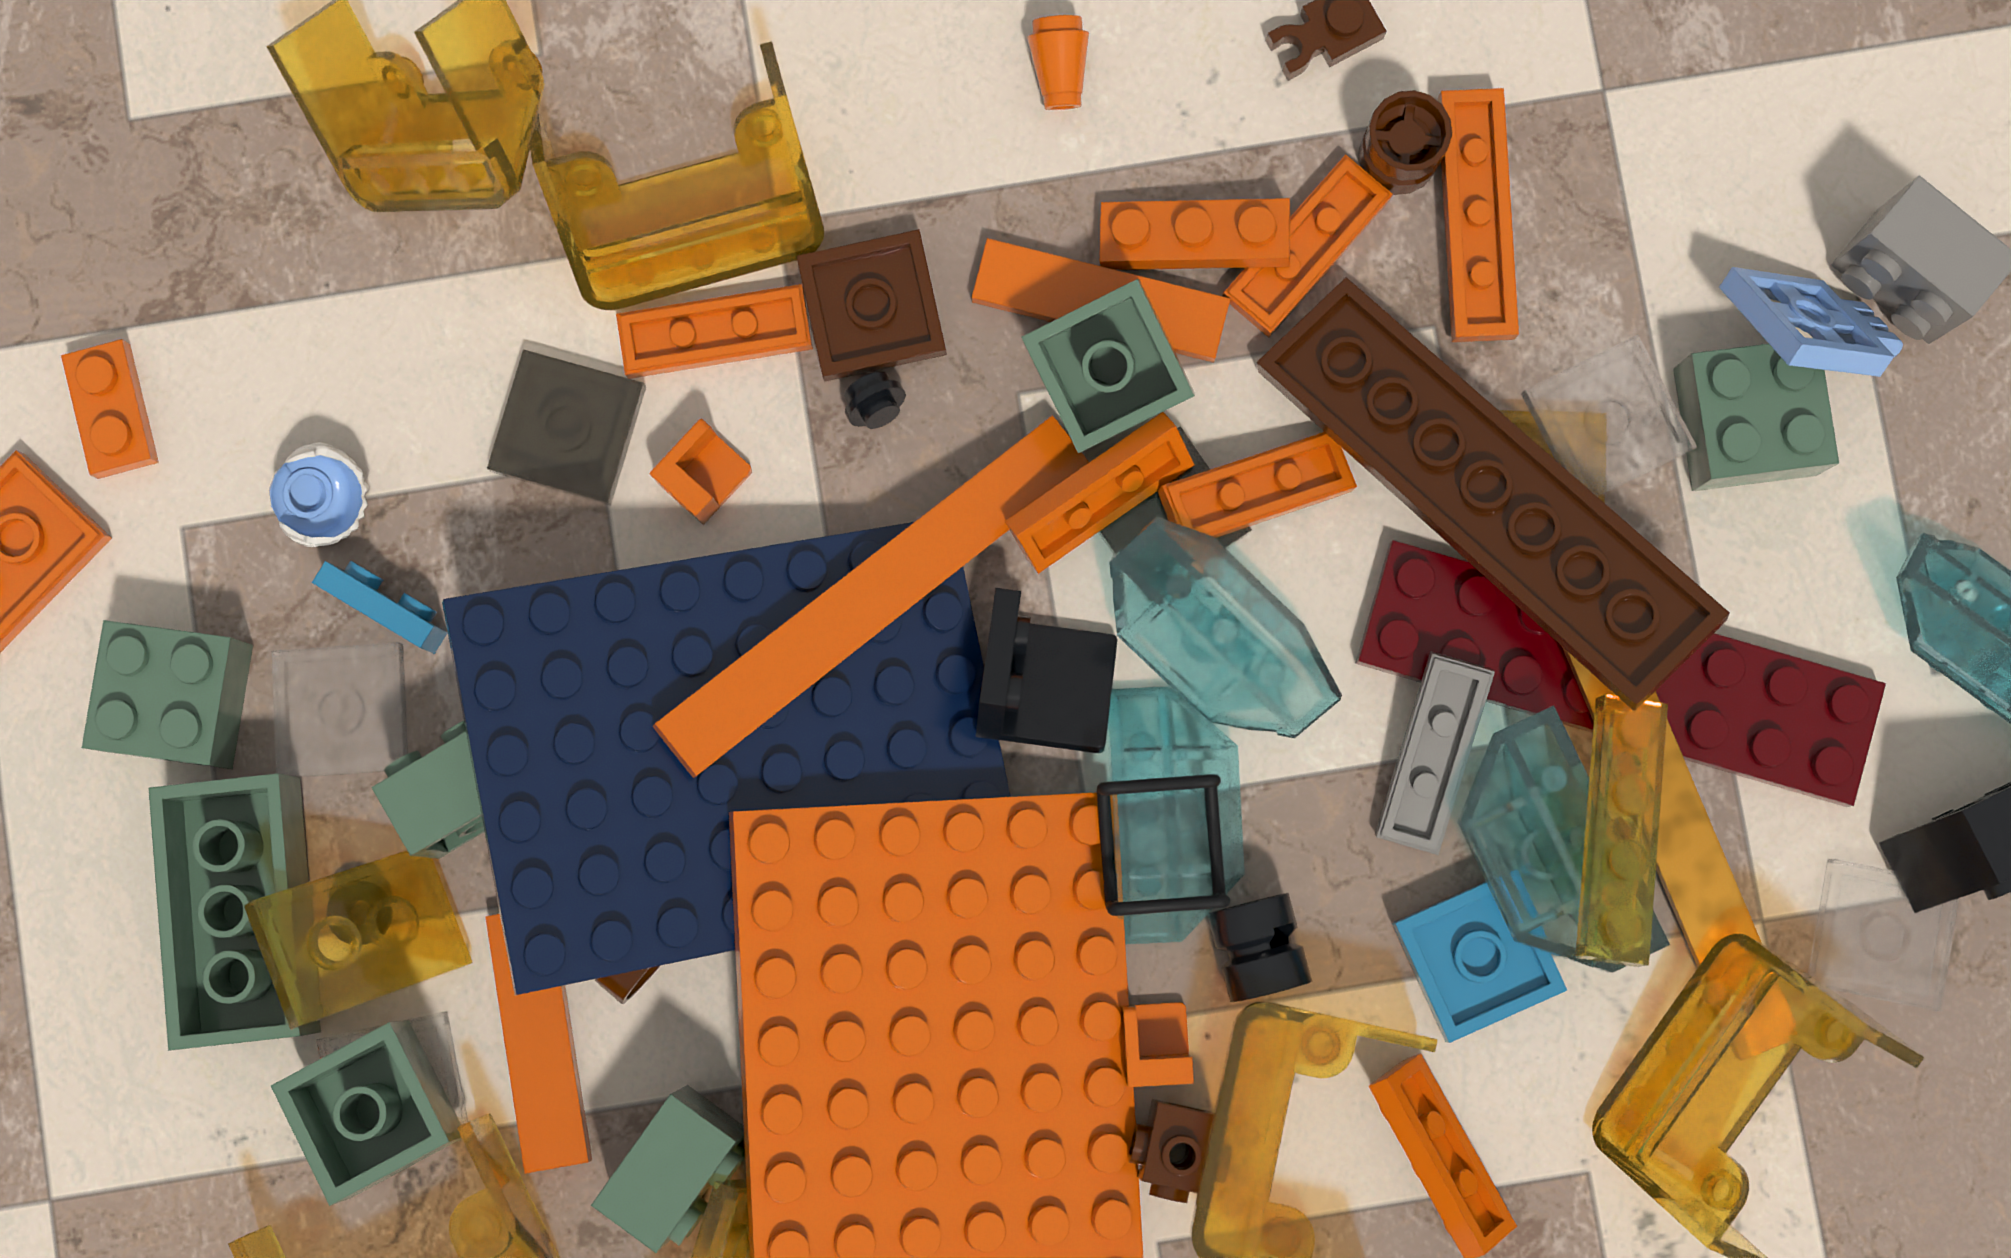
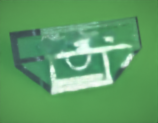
(1960, 617)
(1217, 632)
(1164, 834)
(1530, 834)

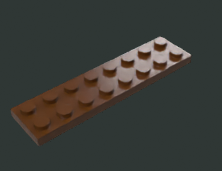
(1493, 494)

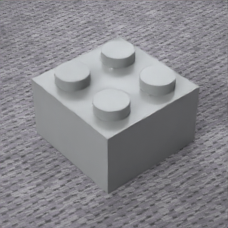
(1924, 262)

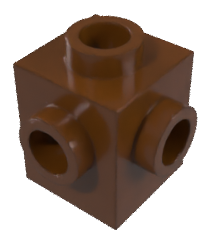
(1152, 1143)

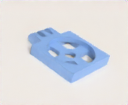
(1842, 330)

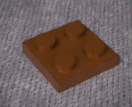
(871, 305)

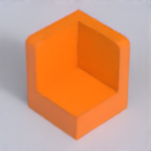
(701, 471)
(1157, 1045)

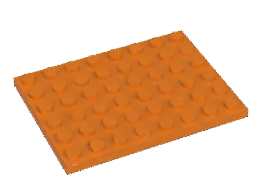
(933, 1032)

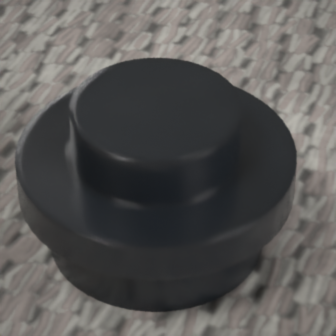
(873, 400)

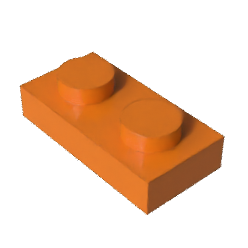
(109, 409)

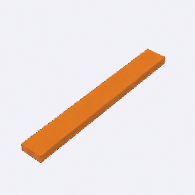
(866, 599)

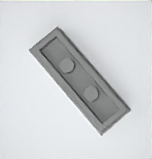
(1434, 752)

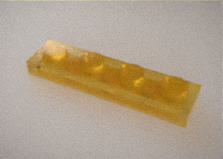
(1621, 832)

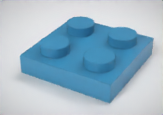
(1472, 964)

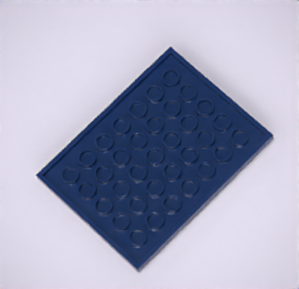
(589, 817)

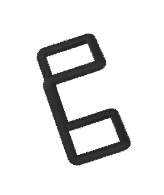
(1209, 783)

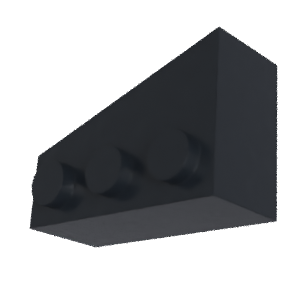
(1956, 852)

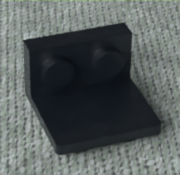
(1044, 681)

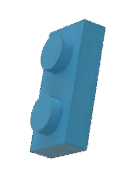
(360, 590)

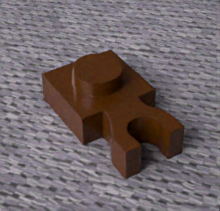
(1330, 29)

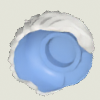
(318, 495)

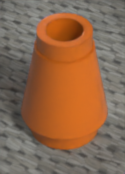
(1059, 59)

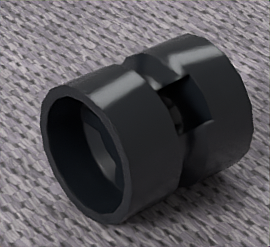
(1259, 948)

